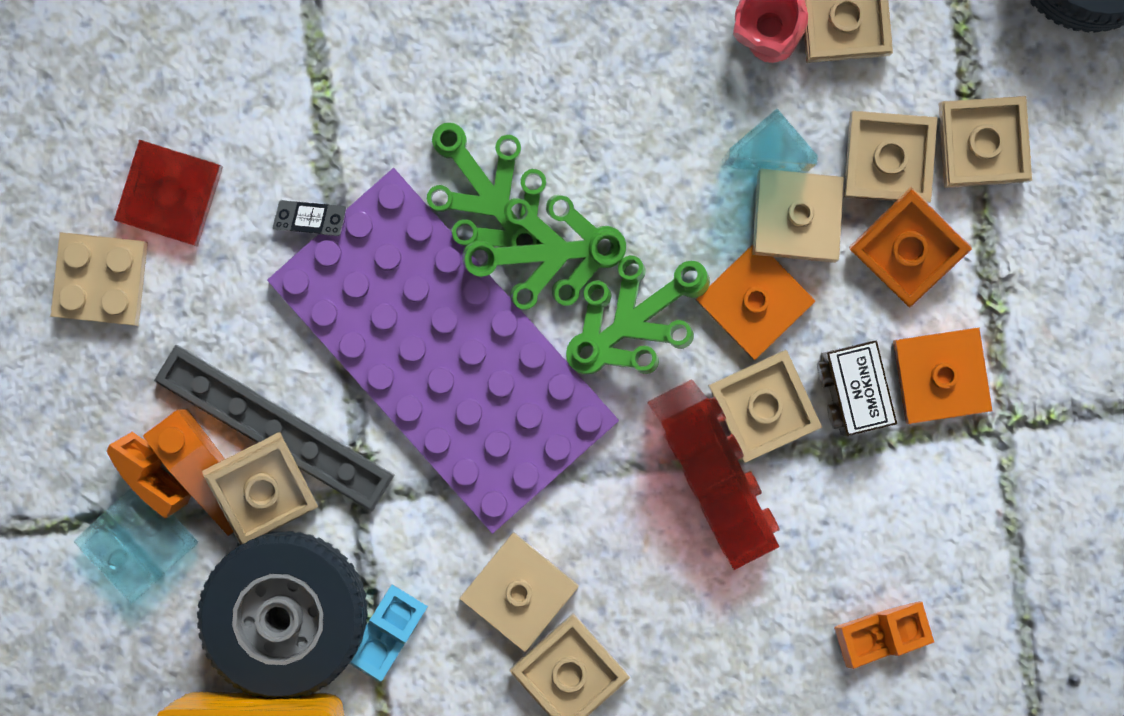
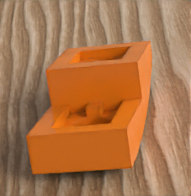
(142, 472)
(884, 634)

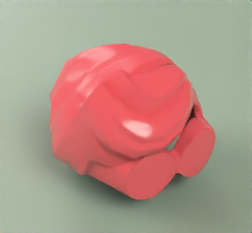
(770, 27)

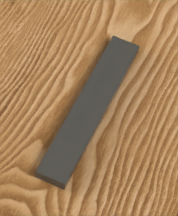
(261, 418)

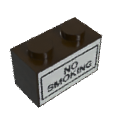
(857, 389)

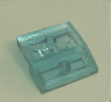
(134, 545)

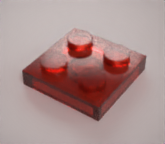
(168, 193)

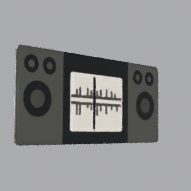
(309, 217)

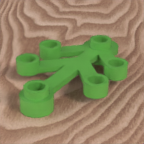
(492, 197)
(553, 252)
(632, 320)

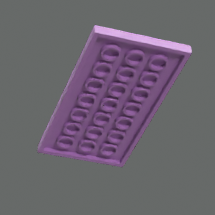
(443, 351)

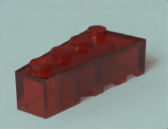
(715, 474)

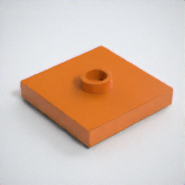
(910, 247)
(755, 301)
(942, 375)

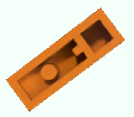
(186, 453)

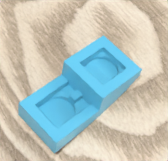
(387, 632)

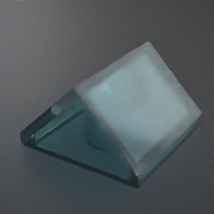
(772, 146)

